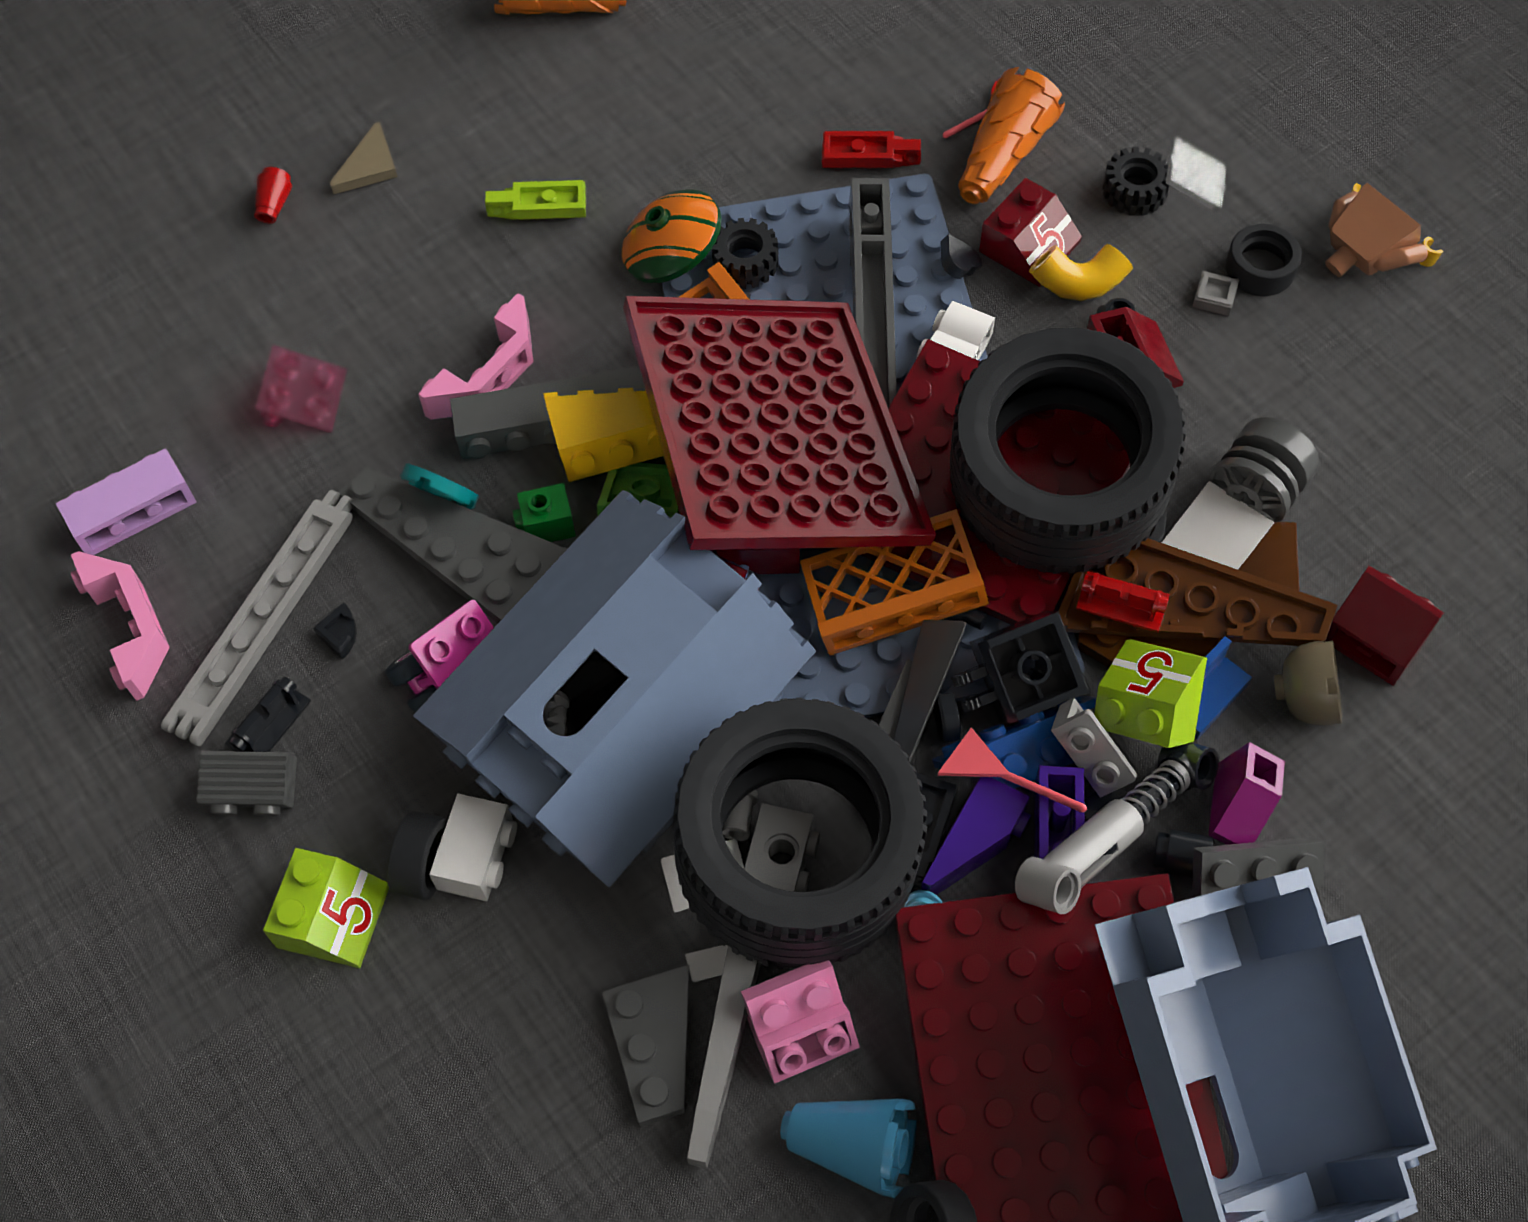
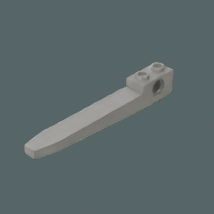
(775, 832)

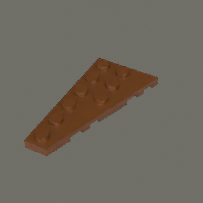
(1205, 601)

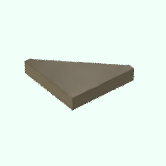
(367, 163)

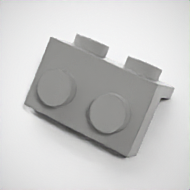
(1092, 748)

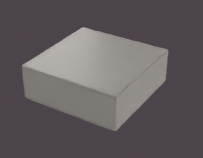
(1215, 293)

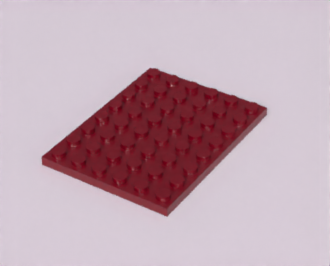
(774, 425)
(1032, 1063)

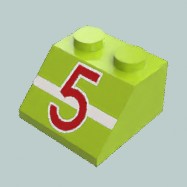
(1152, 694)
(326, 908)

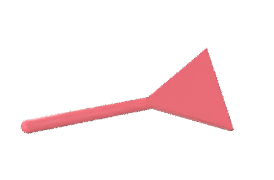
(975, 759)

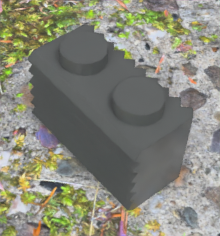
(247, 781)

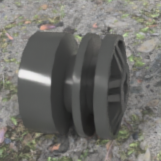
(1267, 467)

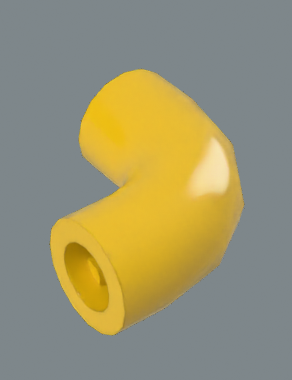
(1081, 280)

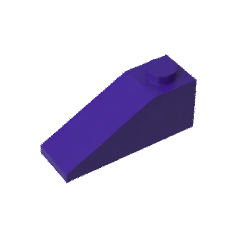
(980, 832)

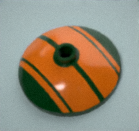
(671, 235)

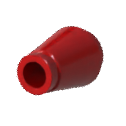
(271, 193)

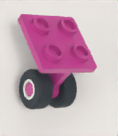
(439, 652)

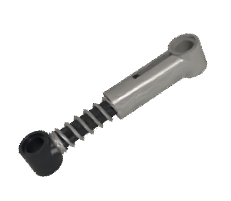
(1058, 877)

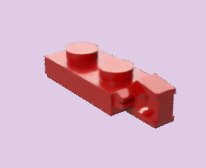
(868, 150)

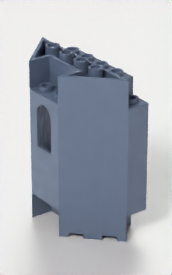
(671, 622)
(1295, 1047)

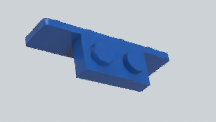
(1024, 744)

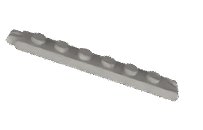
(259, 619)

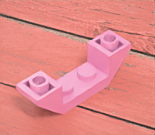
(497, 374)
(141, 657)

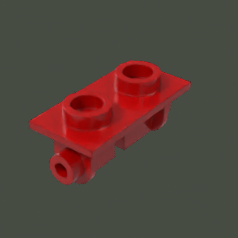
(1122, 601)

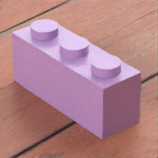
(126, 502)

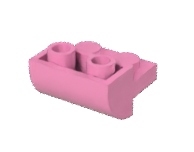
(799, 1020)

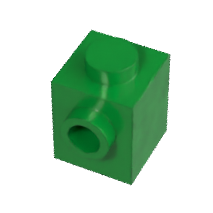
(545, 513)

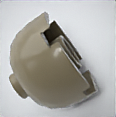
(1311, 684)

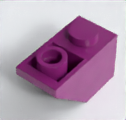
(1245, 794)

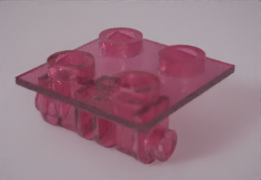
(300, 390)

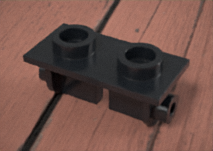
(269, 718)

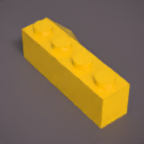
(602, 430)

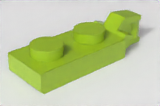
(538, 200)

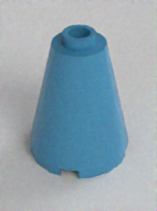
(855, 1139)

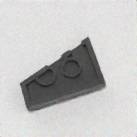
(651, 1038)

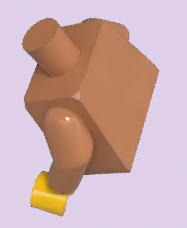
(1374, 234)

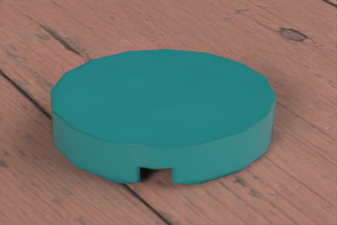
(438, 485)

